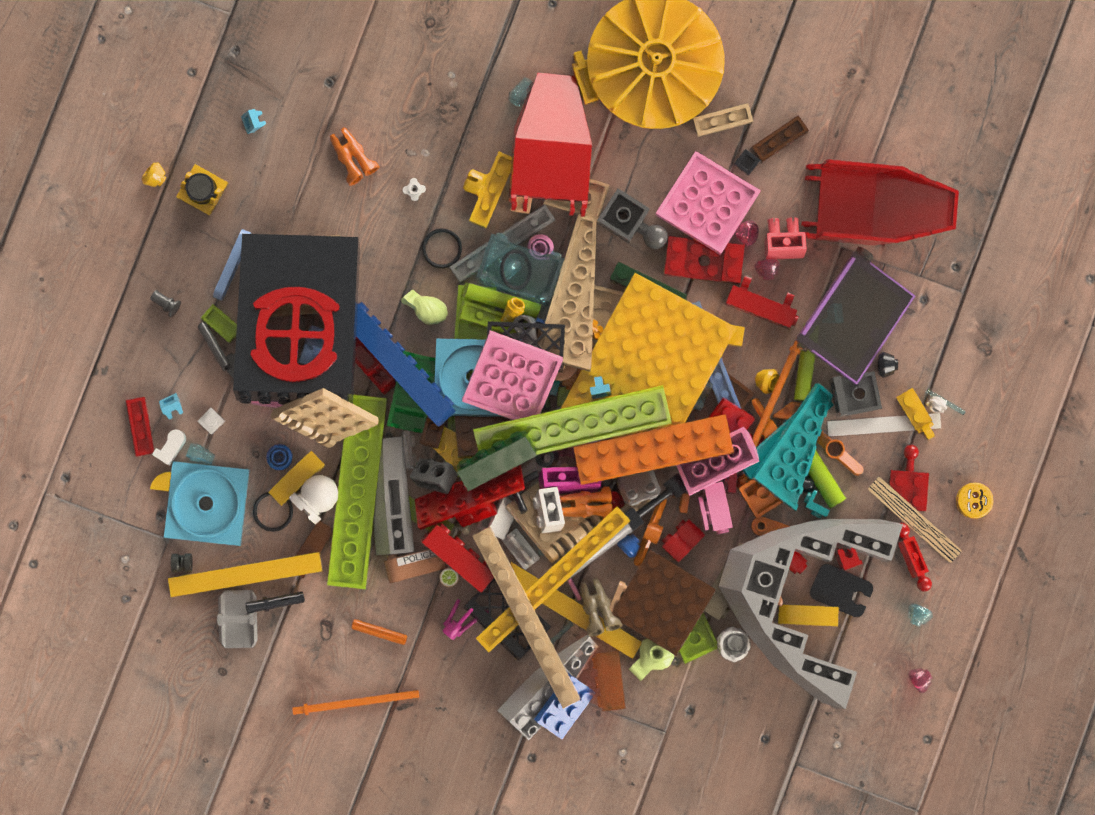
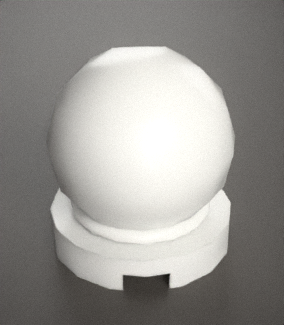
(317, 496)

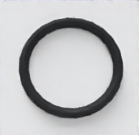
(444, 231)
(502, 270)
(268, 528)

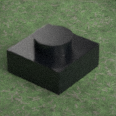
(747, 162)

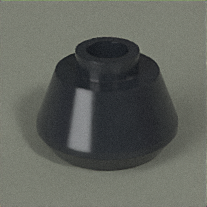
(886, 364)

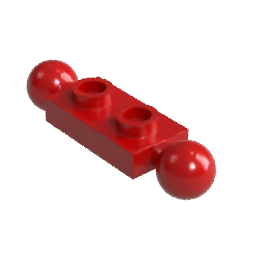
(914, 559)

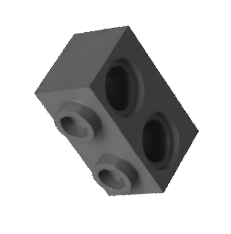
(434, 475)

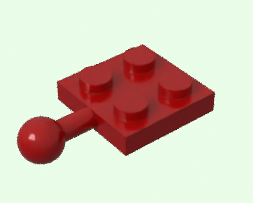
(735, 416)
(911, 484)

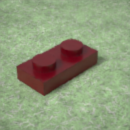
(730, 483)

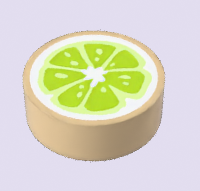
(449, 577)

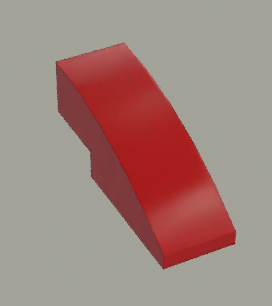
(373, 368)

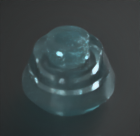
(511, 267)
(919, 615)

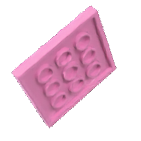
(707, 202)
(511, 377)

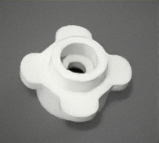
(414, 194)
(937, 404)

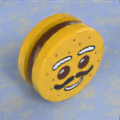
(974, 500)

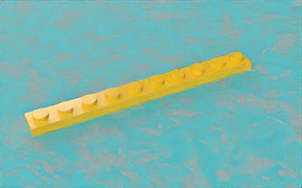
(556, 575)

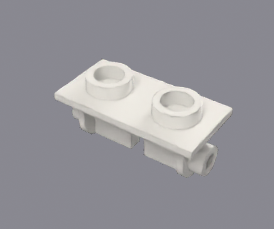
(520, 549)

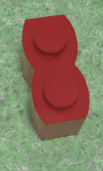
(682, 540)

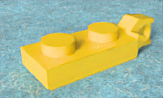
(581, 74)
(916, 412)

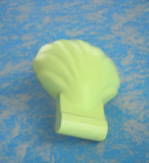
(427, 309)
(649, 661)

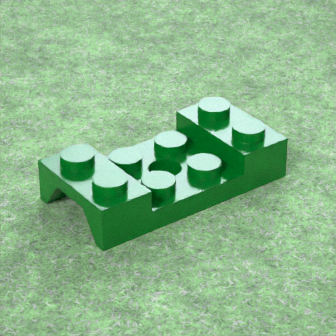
(404, 411)

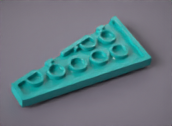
(791, 455)

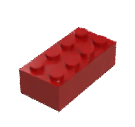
(460, 559)

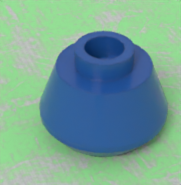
(273, 457)
(629, 545)

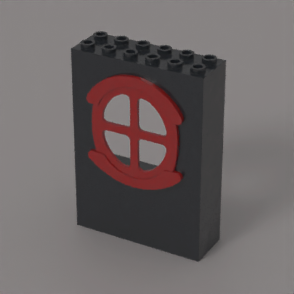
(296, 272)

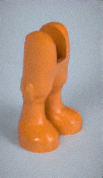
(345, 155)
(580, 501)

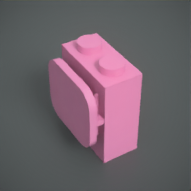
(715, 509)

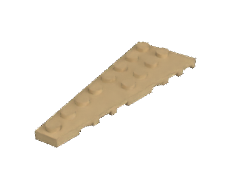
(574, 298)

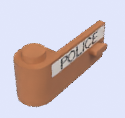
(412, 565)

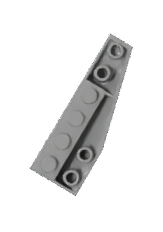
(392, 506)
(536, 690)

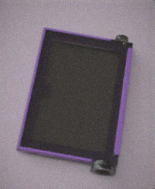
(855, 317)

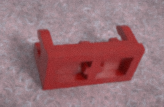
(847, 559)

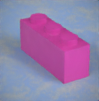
(566, 480)

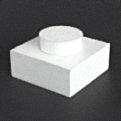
(211, 421)

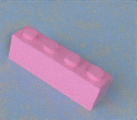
(708, 471)

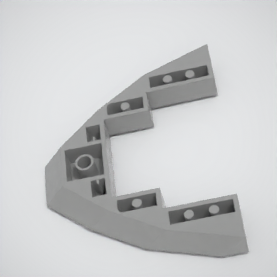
(755, 581)

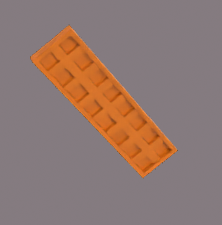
(653, 449)

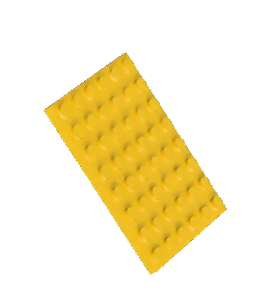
(655, 343)

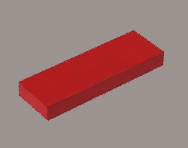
(140, 426)

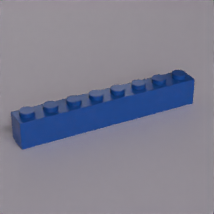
(402, 368)

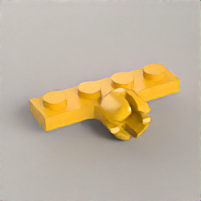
(487, 188)

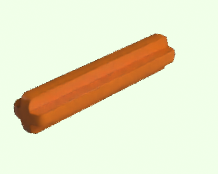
(379, 632)

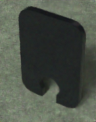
(836, 587)

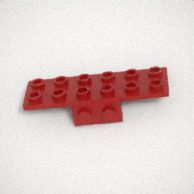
(467, 505)

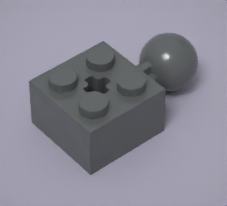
(654, 235)

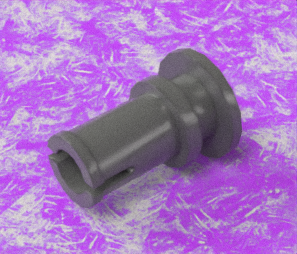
(166, 303)

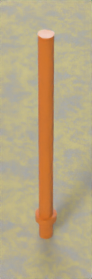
(794, 350)
(306, 709)

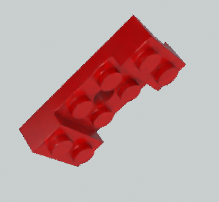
(684, 256)

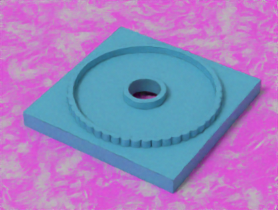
(452, 364)
(228, 492)

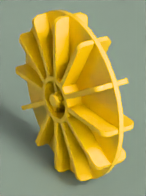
(655, 62)

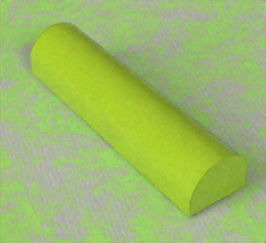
(497, 299)
(804, 375)
(825, 482)

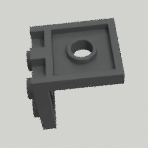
(844, 397)

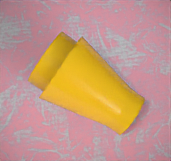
(513, 309)

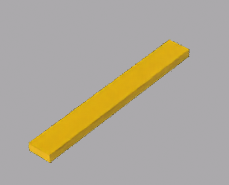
(245, 574)
(574, 612)

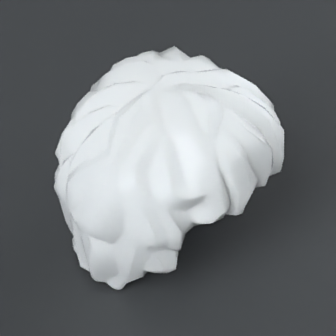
(733, 644)

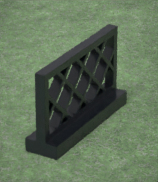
(511, 325)
(485, 620)

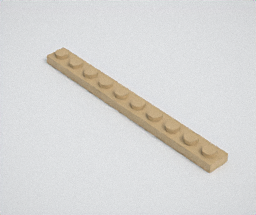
(526, 617)

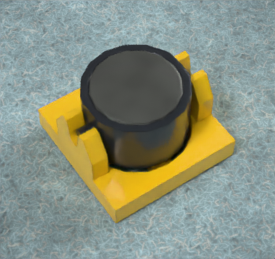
(201, 187)

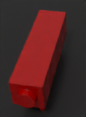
(762, 307)

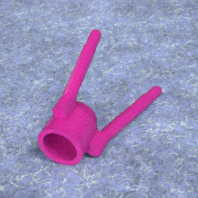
(454, 628)

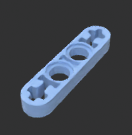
(229, 269)

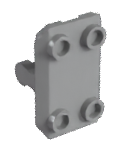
(638, 487)
(236, 626)

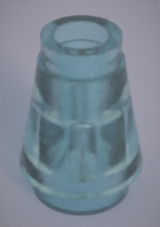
(520, 92)
(199, 454)

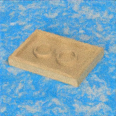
(596, 198)

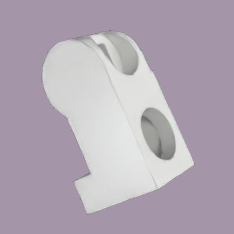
(174, 444)

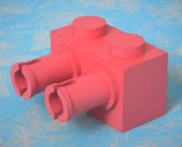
(785, 245)

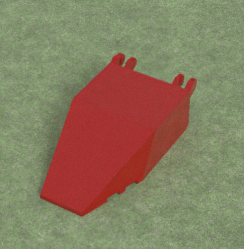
(551, 145)
(878, 204)

